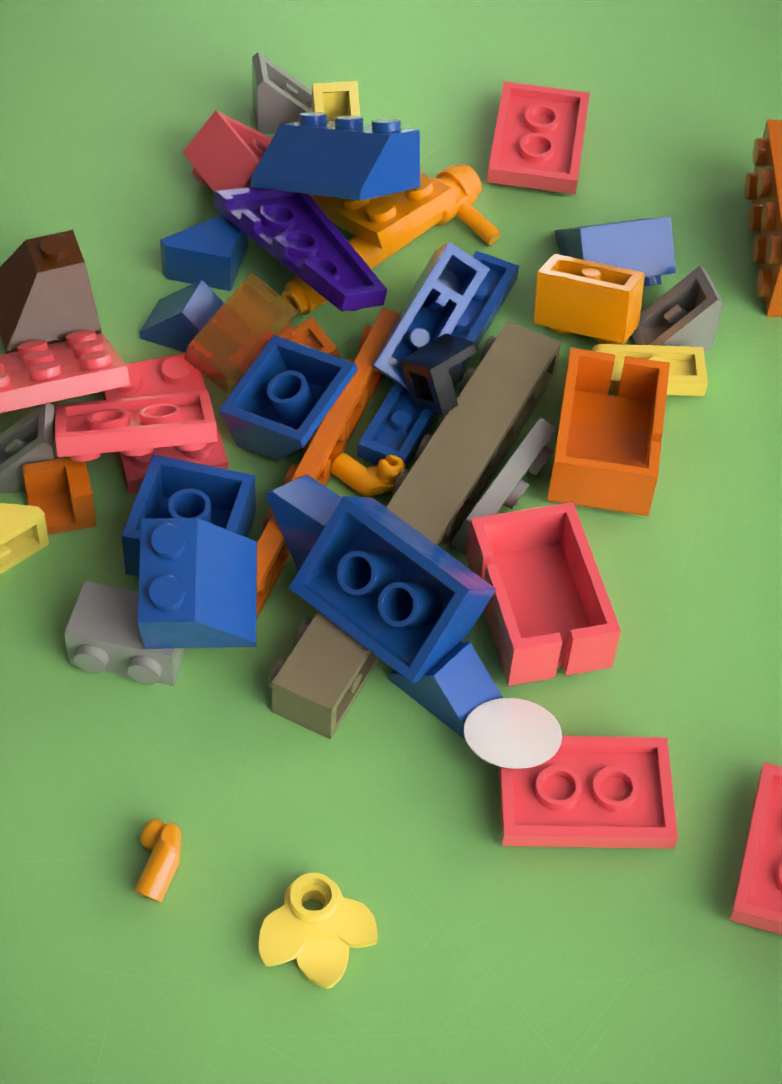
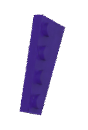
(305, 242)

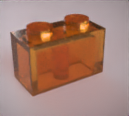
(240, 332)

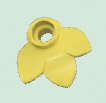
(319, 937)

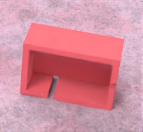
(547, 595)

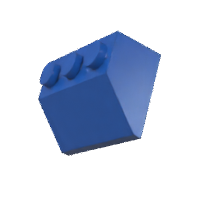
(340, 157)
(390, 587)

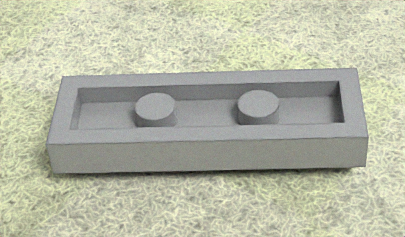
(508, 485)

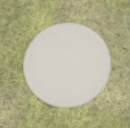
(512, 733)

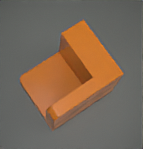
(61, 492)

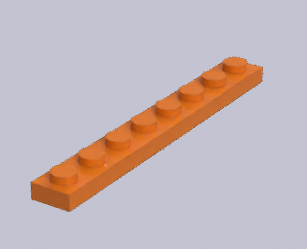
(324, 447)

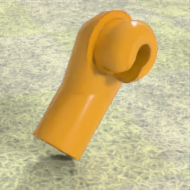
(369, 480)
(163, 861)

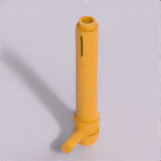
(466, 188)

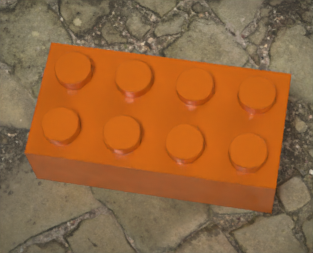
(765, 215)

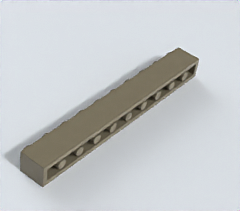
(434, 498)

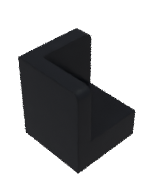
(434, 371)

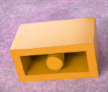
(588, 299)

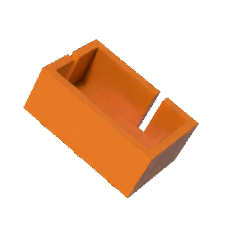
(607, 442)

